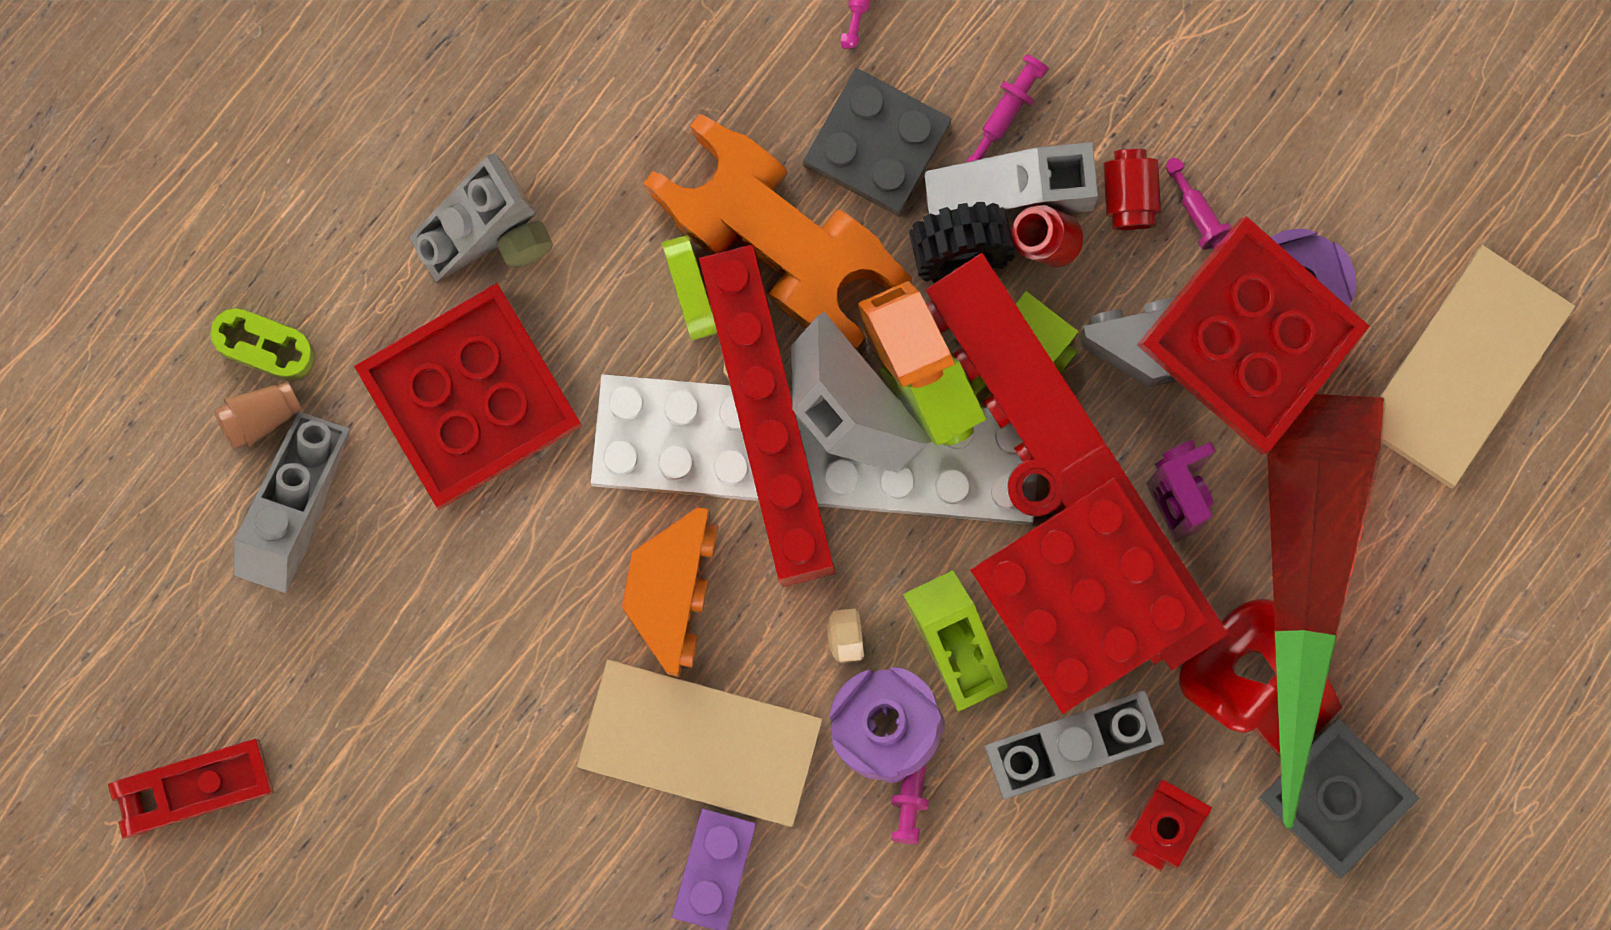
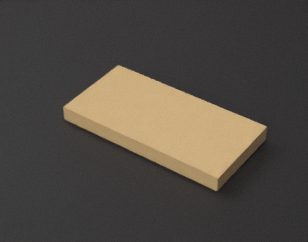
(1469, 365)
(699, 743)

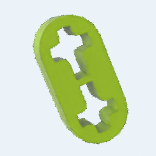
(689, 287)
(257, 356)

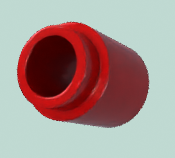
(1132, 190)
(1047, 235)

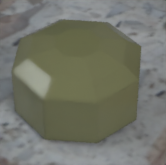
(525, 244)

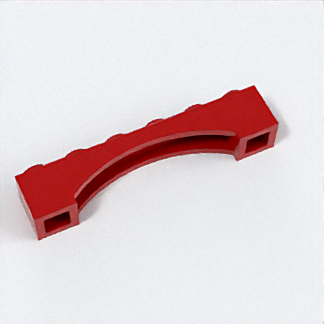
(767, 416)

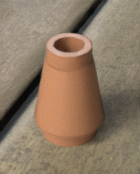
(255, 414)

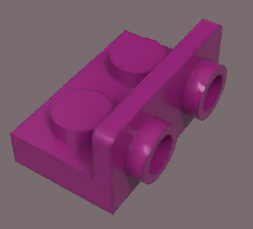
(1179, 496)

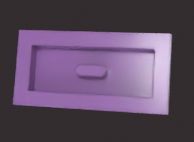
(714, 870)

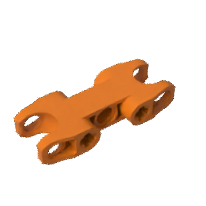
(744, 208)

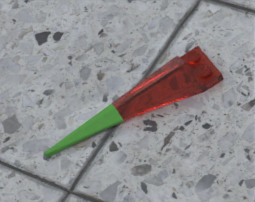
(1318, 508)

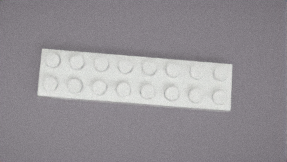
(691, 443)

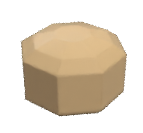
(845, 636)

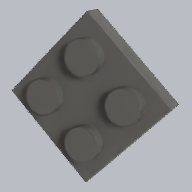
(877, 142)
(1344, 799)

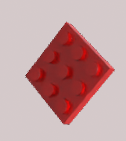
(1253, 335)
(467, 396)
(1088, 595)

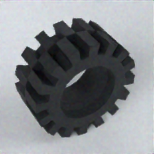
(958, 236)

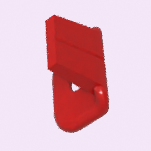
(1236, 701)

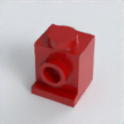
(1172, 803)

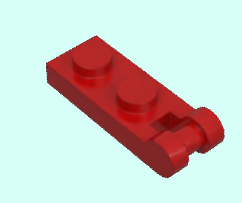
(192, 787)

